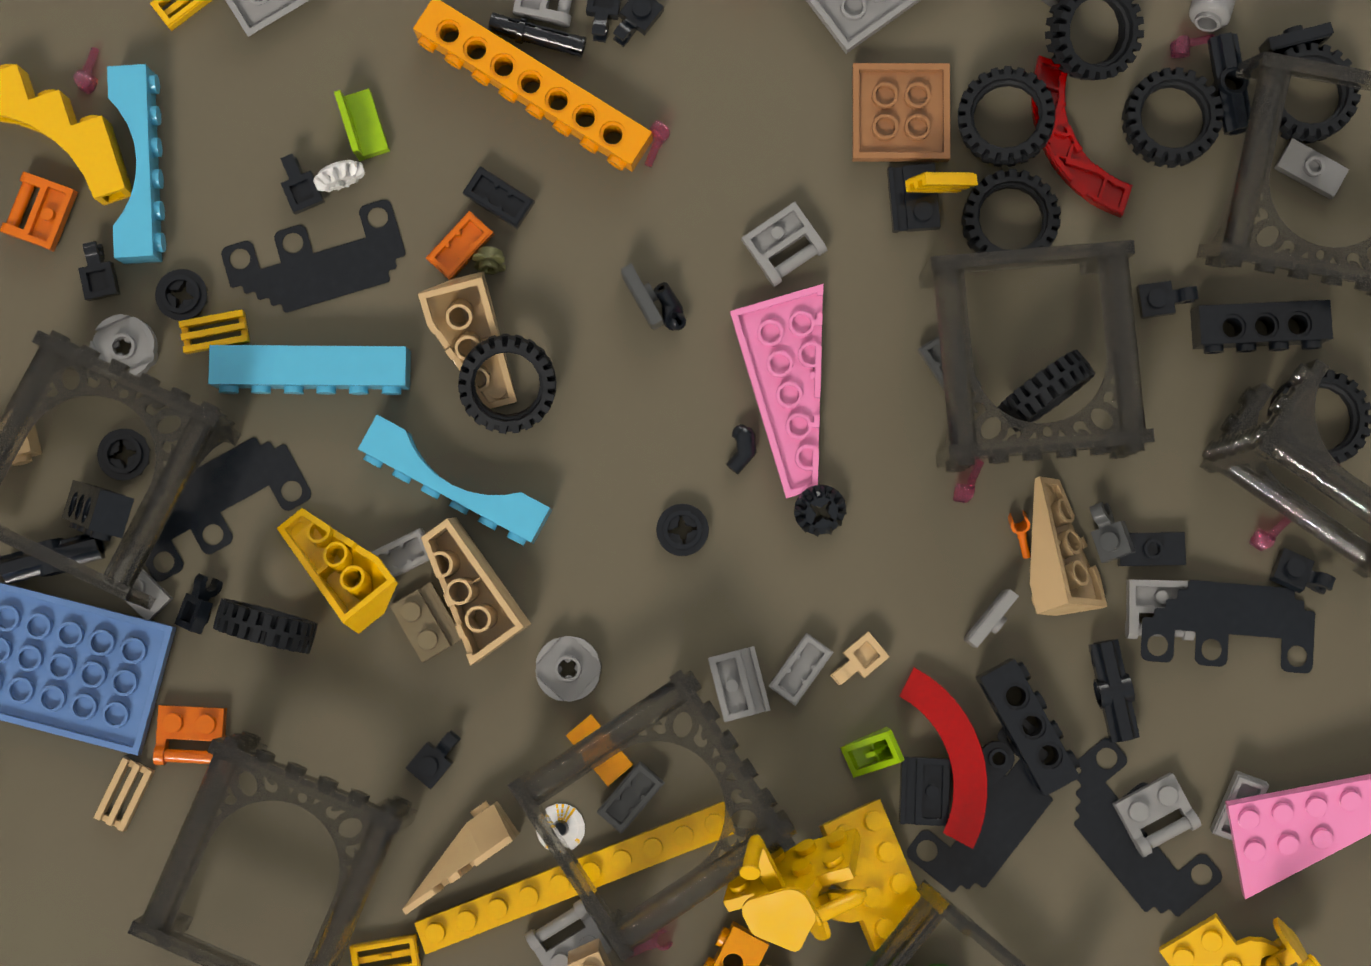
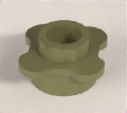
(489, 260)

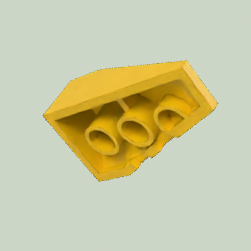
(345, 573)

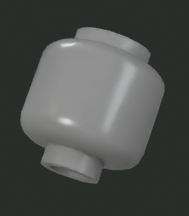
(1211, 14)

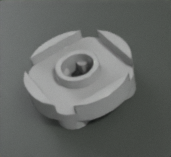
(141, 336)
(549, 669)

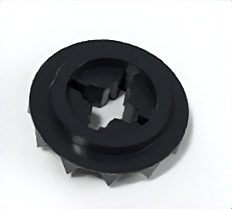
(176, 281)
(112, 445)
(819, 496)
(692, 517)

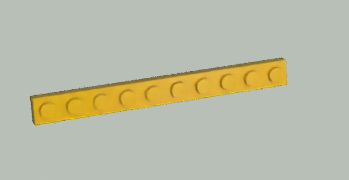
(554, 886)

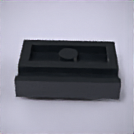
(911, 209)
(924, 791)

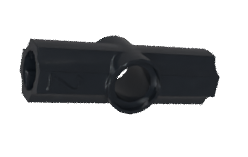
(1224, 59)
(21, 566)
(1114, 691)

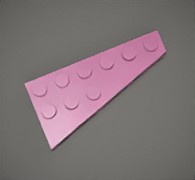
(783, 362)
(1296, 828)

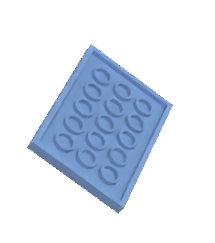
(79, 668)

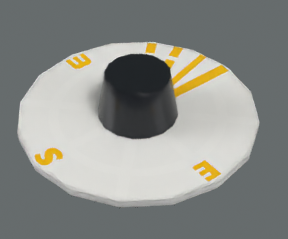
(568, 822)

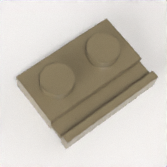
(426, 622)

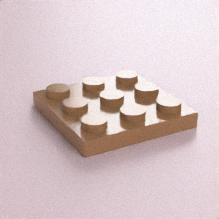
(900, 112)

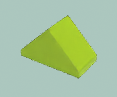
(872, 752)

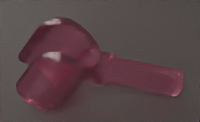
(1181, 46)
(83, 77)
(660, 134)
(964, 492)
(1262, 540)
(651, 944)

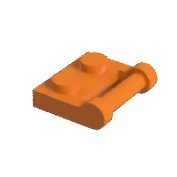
(47, 214)
(187, 724)

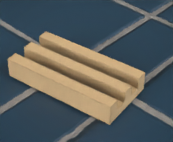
(111, 819)

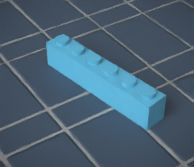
(309, 368)

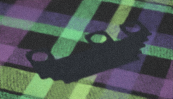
(321, 276)
(222, 485)
(1233, 609)
(1010, 814)
(1148, 879)

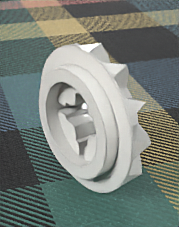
(339, 175)

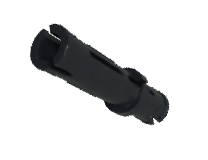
(528, 32)

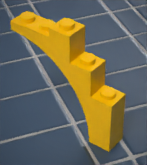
(88, 143)

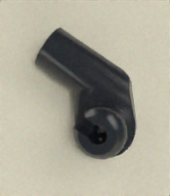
(671, 307)
(746, 448)

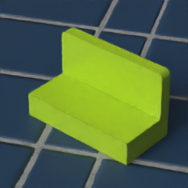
(362, 124)

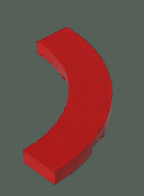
(1066, 152)
(964, 752)

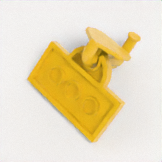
(882, 881)
(780, 887)
(1213, 945)

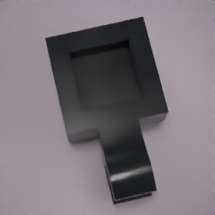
(602, 11)
(638, 16)
(300, 187)
(97, 277)
(1160, 299)
(1296, 573)
(196, 606)
(432, 761)

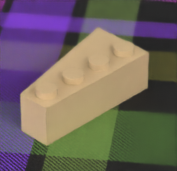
(476, 596)

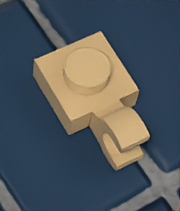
(862, 656)

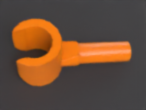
(1021, 531)

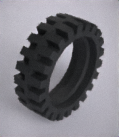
(1118, 59)
(1003, 78)
(1196, 89)
(1346, 105)
(1011, 180)
(1048, 388)
(1356, 408)
(499, 421)
(265, 626)

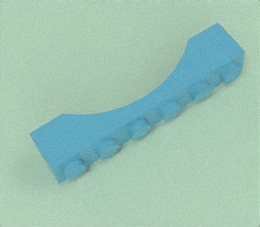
(138, 229)
(396, 448)

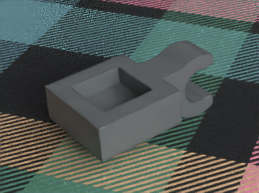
(1112, 537)

